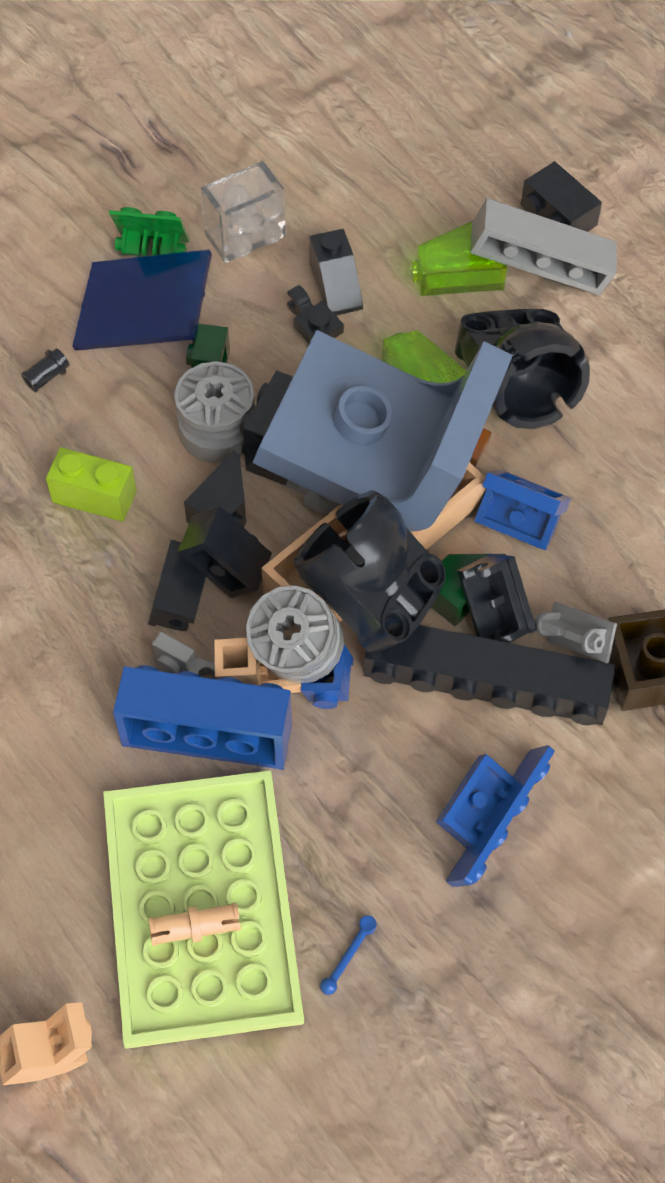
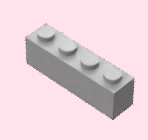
(543, 247)

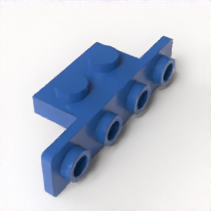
(485, 807)

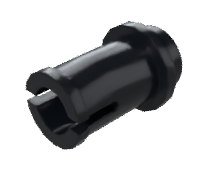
(45, 369)

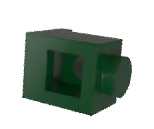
(209, 345)

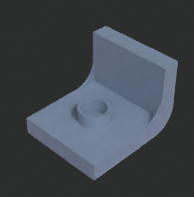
(370, 426)

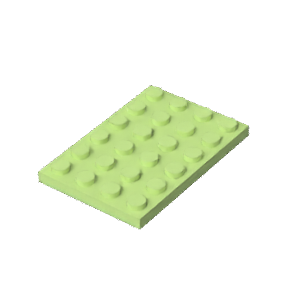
(202, 849)

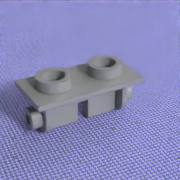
(577, 631)

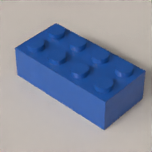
(203, 716)

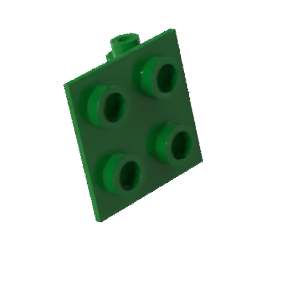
(161, 226)

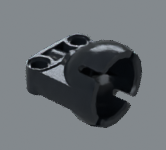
(543, 364)
(377, 578)

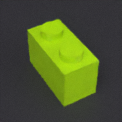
(91, 484)

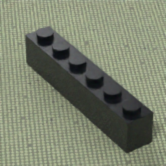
(497, 673)

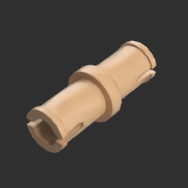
(194, 924)

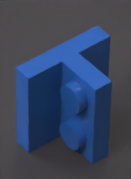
(521, 508)

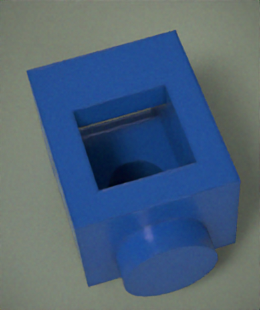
(328, 694)

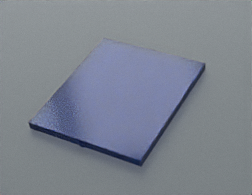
(143, 300)

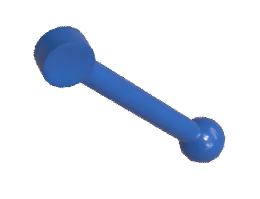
(367, 926)

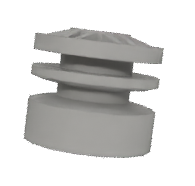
(211, 408)
(308, 653)

